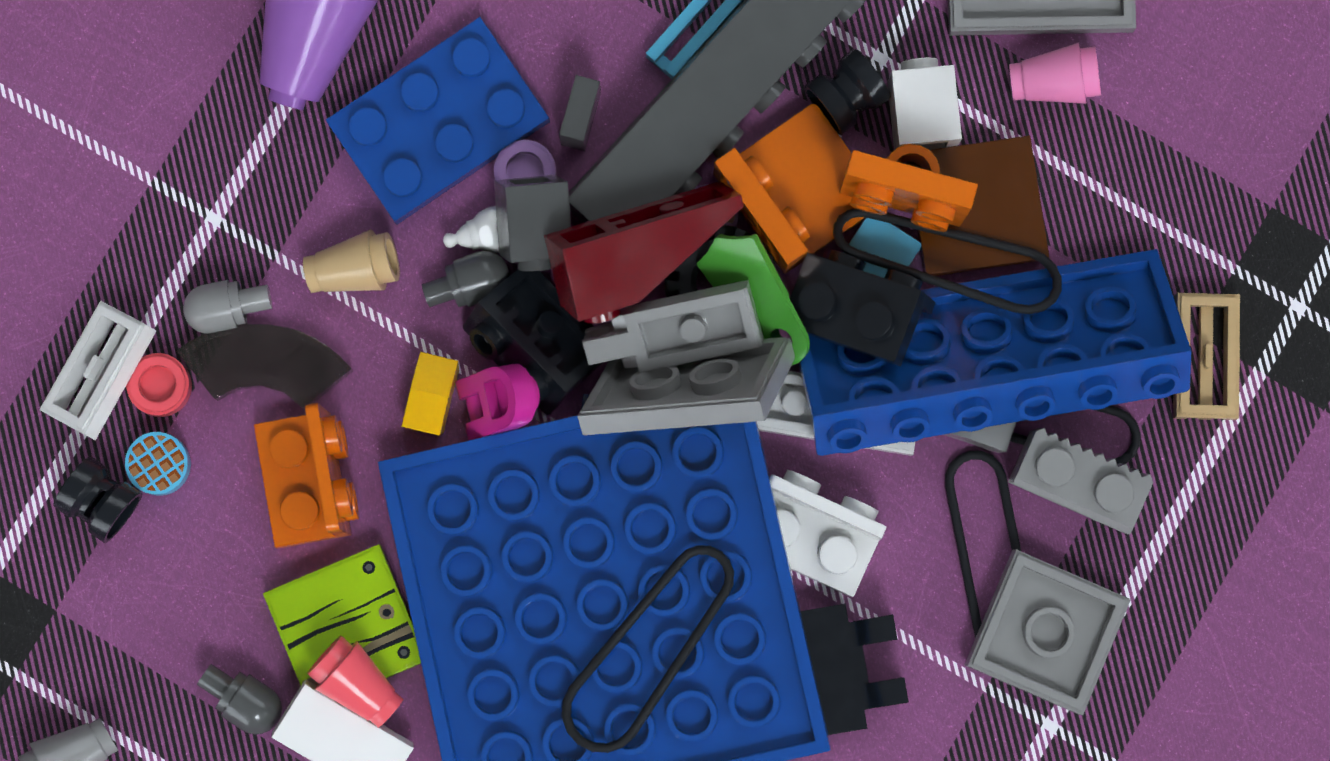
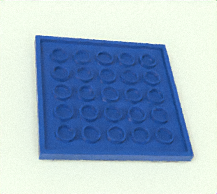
(545, 542)

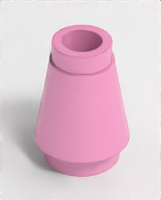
(1057, 76)

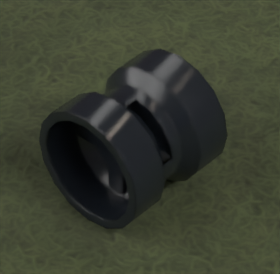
(853, 88)
(97, 499)

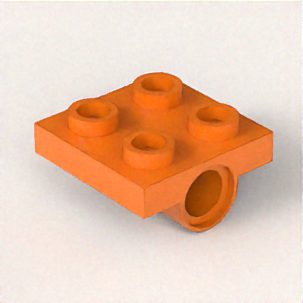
(925, 193)

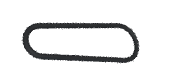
(946, 284)
(675, 666)

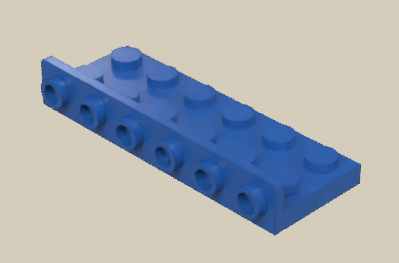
(982, 366)

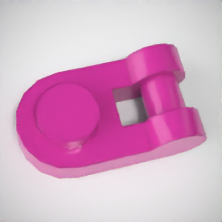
(498, 399)

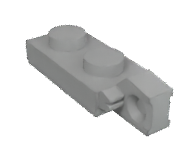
(678, 329)

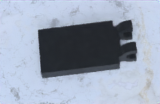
(841, 666)

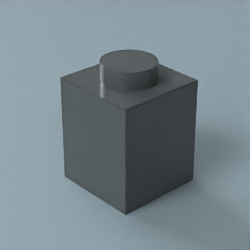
(527, 212)

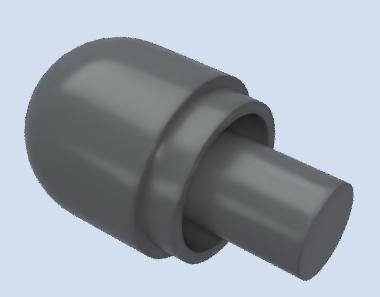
(467, 279)
(243, 700)

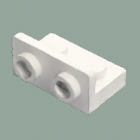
(822, 537)

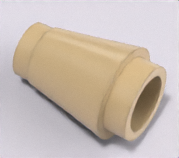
(354, 265)

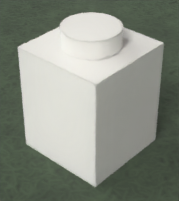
(924, 104)

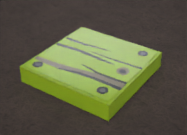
(347, 600)

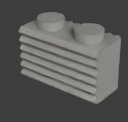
(1081, 480)

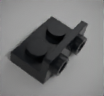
(528, 327)

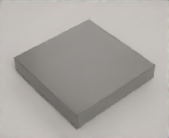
(1047, 632)

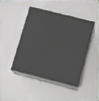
(580, 113)

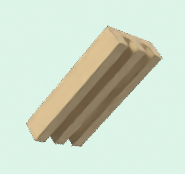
(1231, 356)

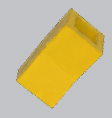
(431, 394)

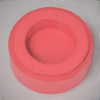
(159, 385)

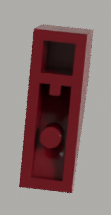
(631, 252)

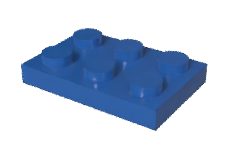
(438, 120)

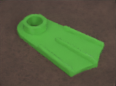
(745, 258)

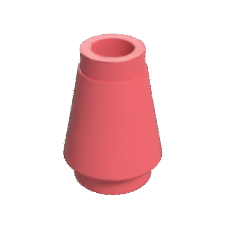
(355, 682)

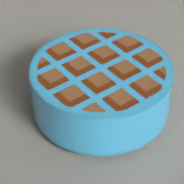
(157, 463)

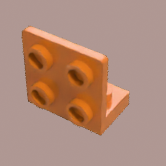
(792, 186)
(304, 477)

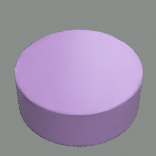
(524, 160)

